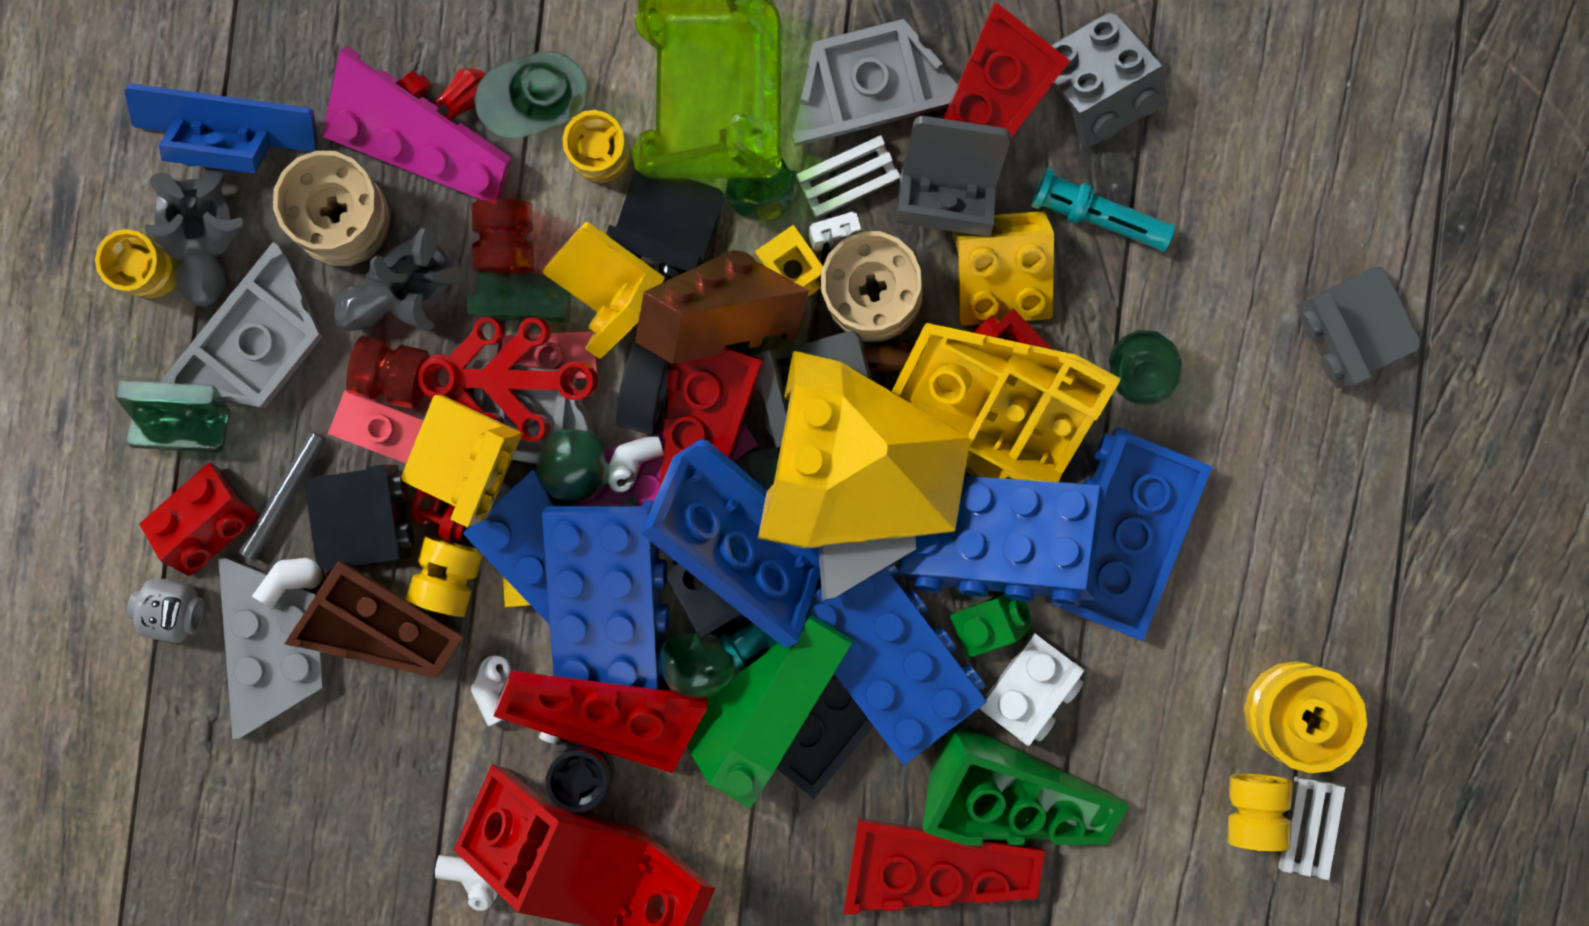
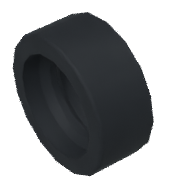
(642, 391)

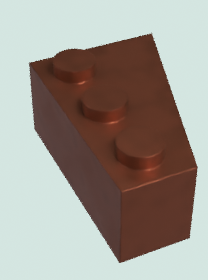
(719, 306)
(373, 625)

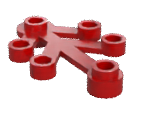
(497, 377)

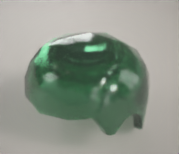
(763, 197)
(1147, 367)
(572, 466)
(695, 669)

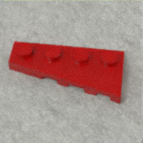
(1005, 74)
(708, 402)
(609, 717)
(909, 868)

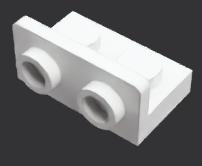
(1032, 690)

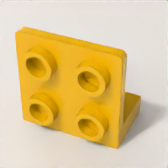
(1007, 269)
(604, 279)
(461, 458)

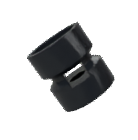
(579, 778)

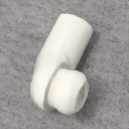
(488, 685)
(456, 869)

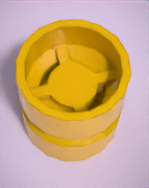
(596, 146)
(135, 264)
(441, 593)
(1260, 812)

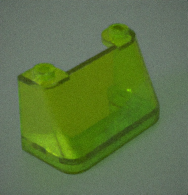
(713, 89)

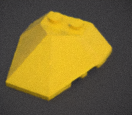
(1012, 400)
(859, 462)

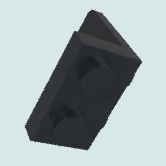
(668, 222)
(359, 517)

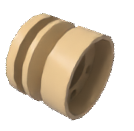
(311, 194)
(869, 259)

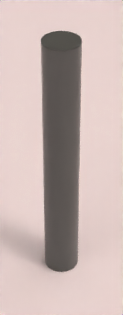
(282, 496)

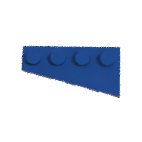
(515, 540)

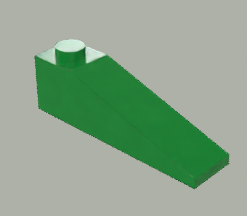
(763, 710)
(999, 793)

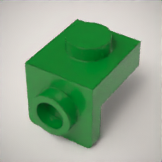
(991, 624)

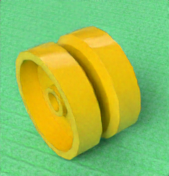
(1332, 724)

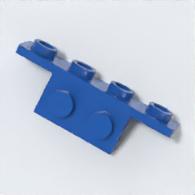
(217, 128)

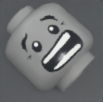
(166, 610)

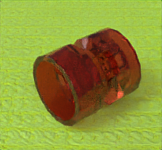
(502, 236)
(380, 371)

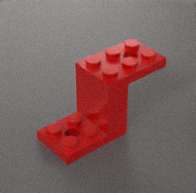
(575, 863)

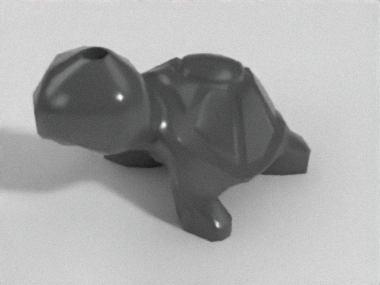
(195, 229)
(401, 282)

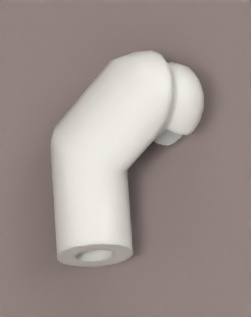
(628, 461)
(288, 575)

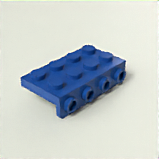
(710, 525)
(1141, 528)
(1014, 541)
(604, 594)
(898, 664)

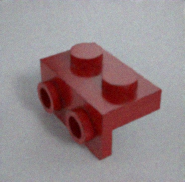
(197, 521)

